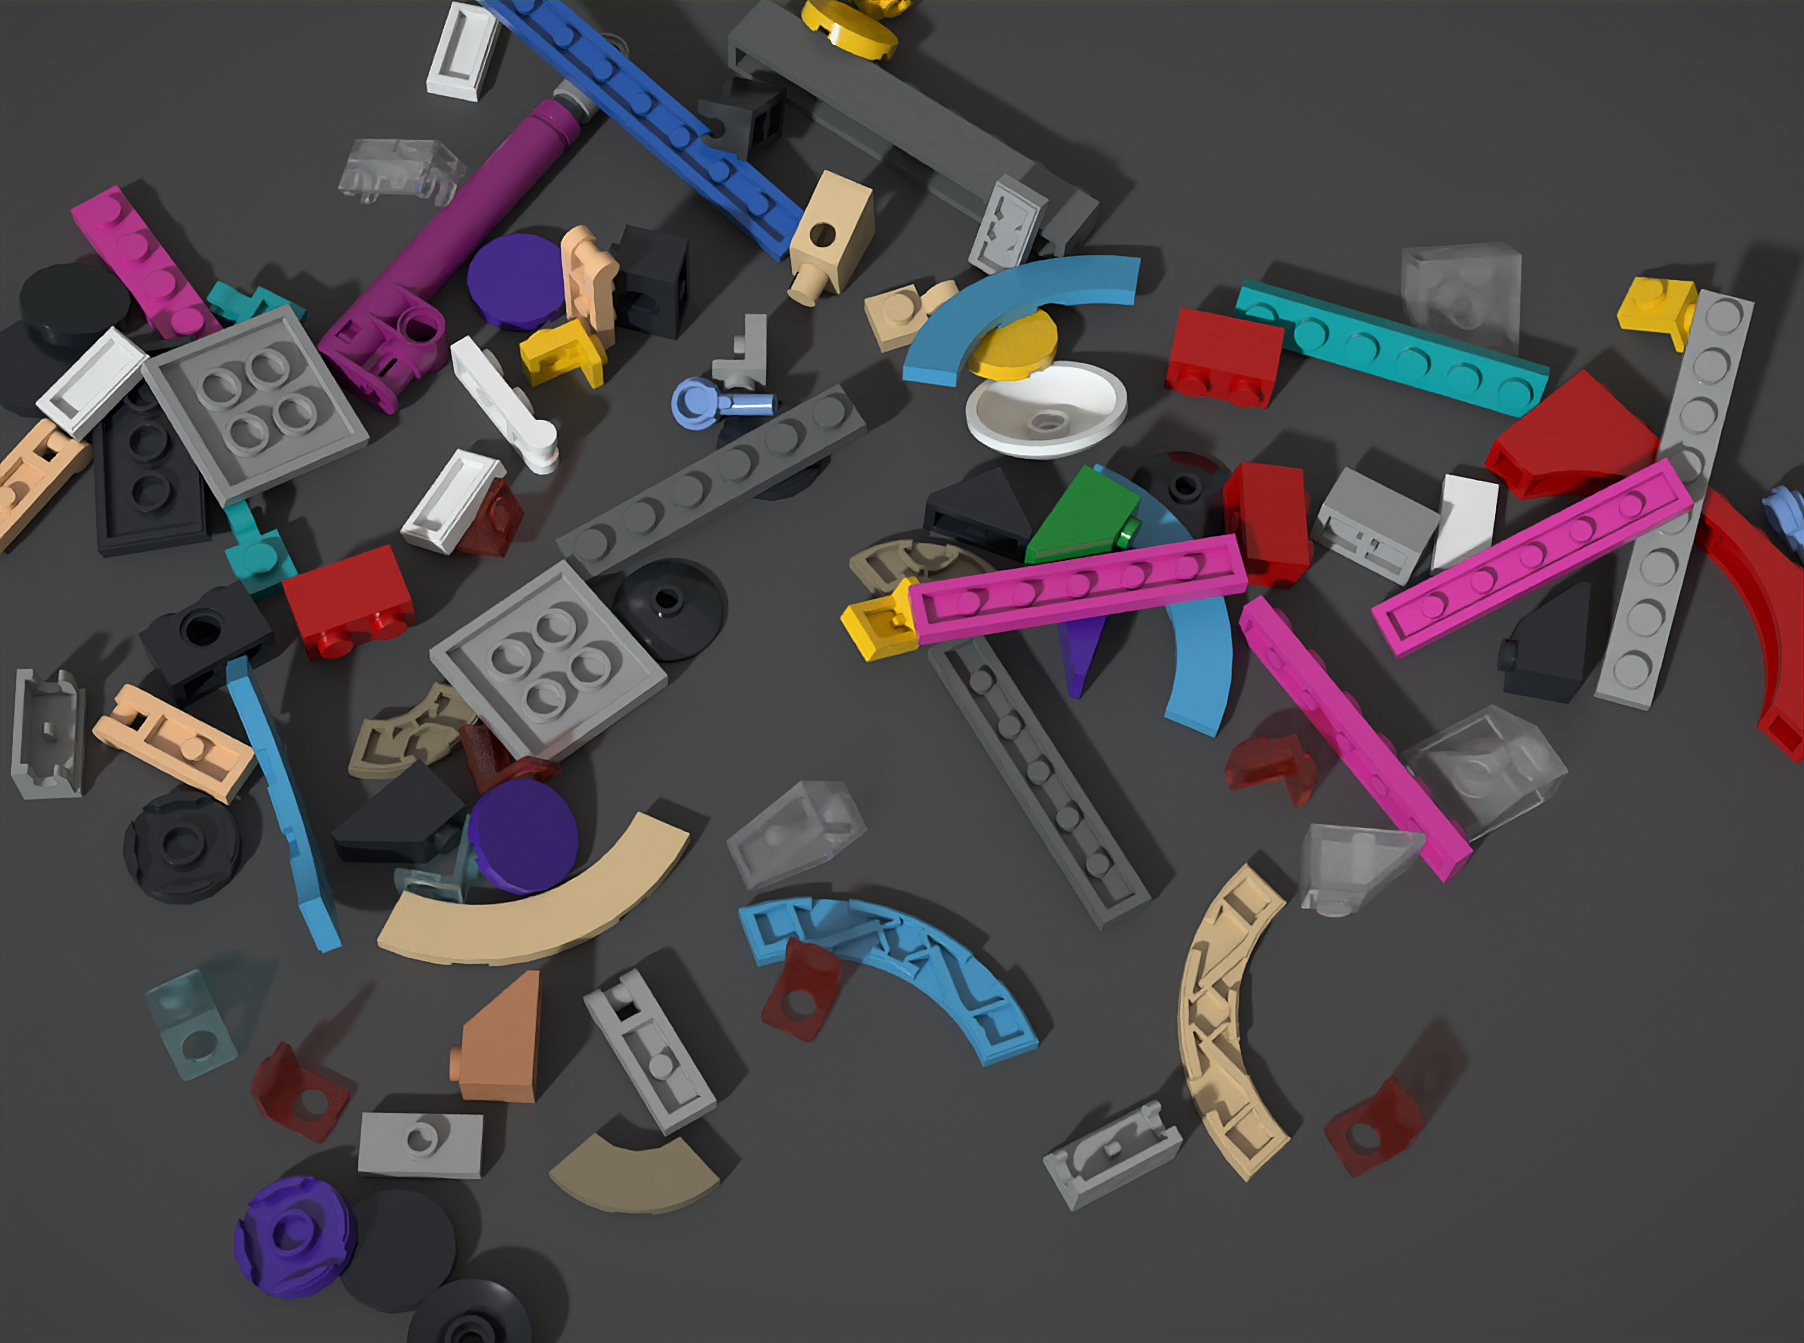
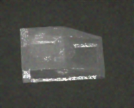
(796, 833)
(1352, 865)

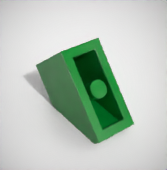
(1087, 521)

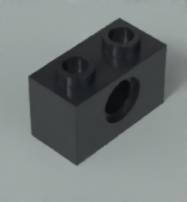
(651, 281)
(198, 670)

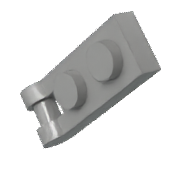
(651, 1053)

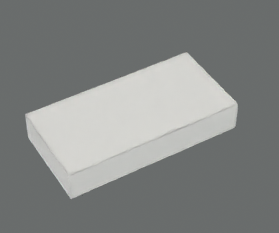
(464, 52)
(94, 384)
(452, 502)
(1466, 521)

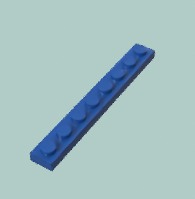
(653, 119)

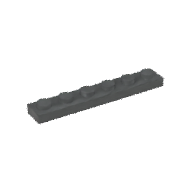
(712, 486)
(1040, 780)

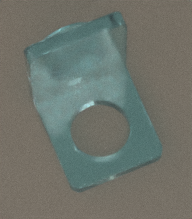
(449, 888)
(184, 1008)

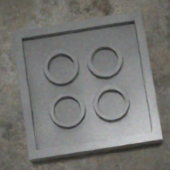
(254, 405)
(548, 667)

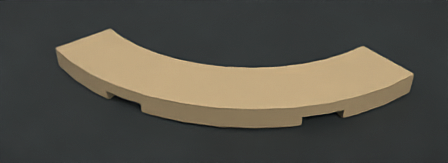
(545, 922)
(1210, 1023)

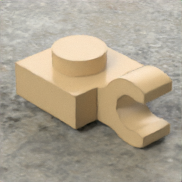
(901, 312)

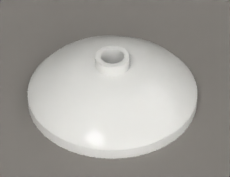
(1049, 413)

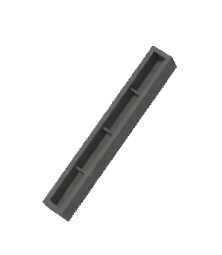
(902, 125)

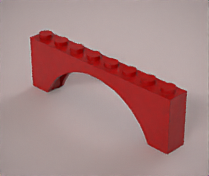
(1589, 441)

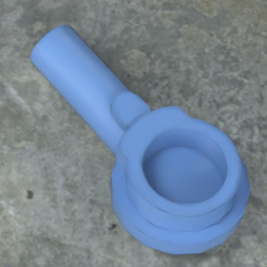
(700, 404)
(1786, 517)

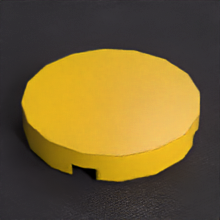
(850, 29)
(1016, 349)

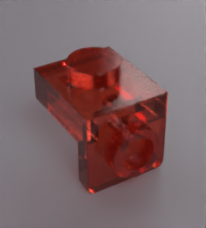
(1266, 760)

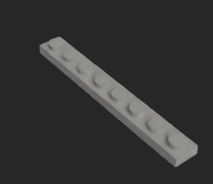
(1662, 555)

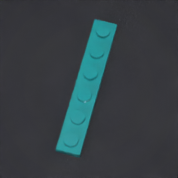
(1395, 350)

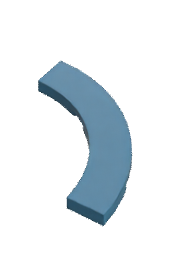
(1009, 295)
(1199, 628)
(305, 857)
(905, 948)

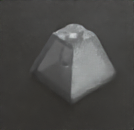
(1486, 769)

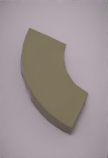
(886, 564)
(425, 732)
(634, 1180)

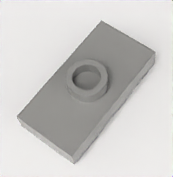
(1008, 226)
(421, 1145)

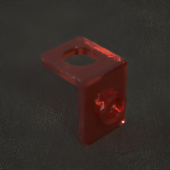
(493, 525)
(490, 762)
(807, 970)
(281, 1081)
(1391, 1115)

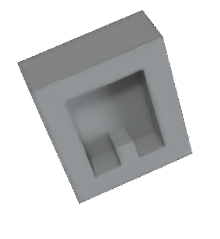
(748, 369)

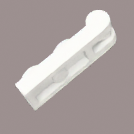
(506, 407)

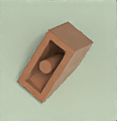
(502, 1046)

